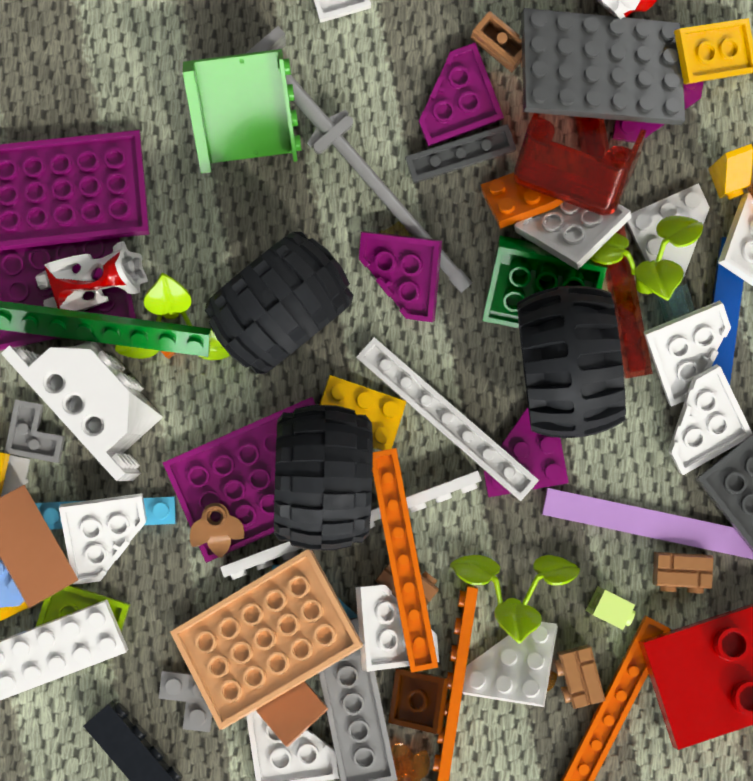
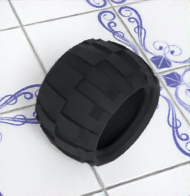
(278, 302)
(323, 477)

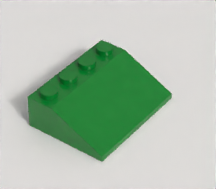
(525, 269)

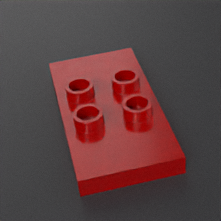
(704, 676)

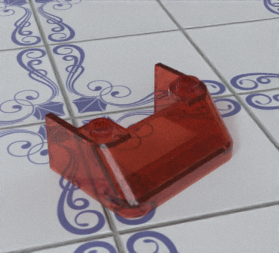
(573, 174)

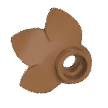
(216, 534)

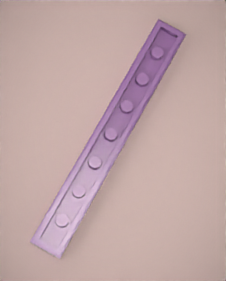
(645, 522)

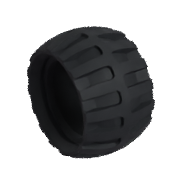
(572, 361)

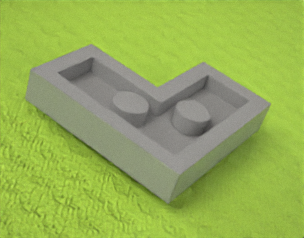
(25, 437)
(182, 687)

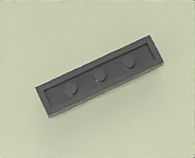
(460, 153)

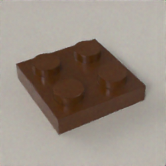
(418, 700)

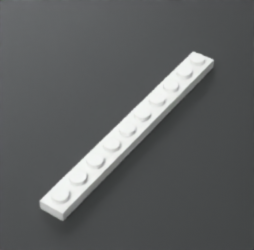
(414, 502)

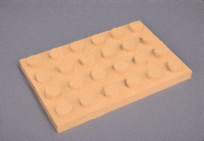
(266, 639)

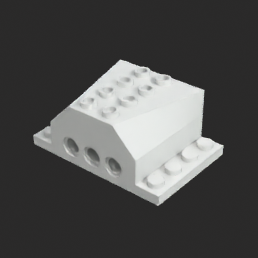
(91, 399)

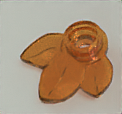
(409, 765)

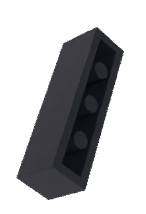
(128, 746)

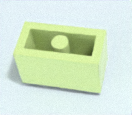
(611, 608)

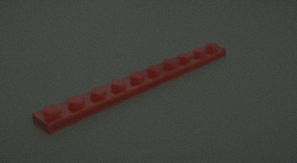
(618, 276)

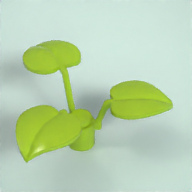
(660, 275)
(169, 300)
(512, 615)

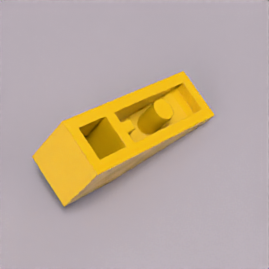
(733, 172)

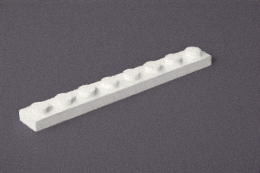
(447, 419)

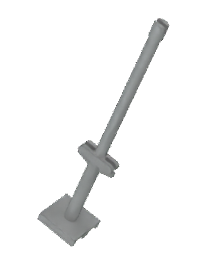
(330, 132)

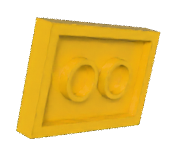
(715, 50)
(381, 409)

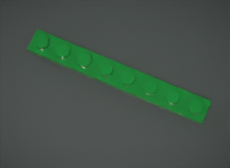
(105, 329)

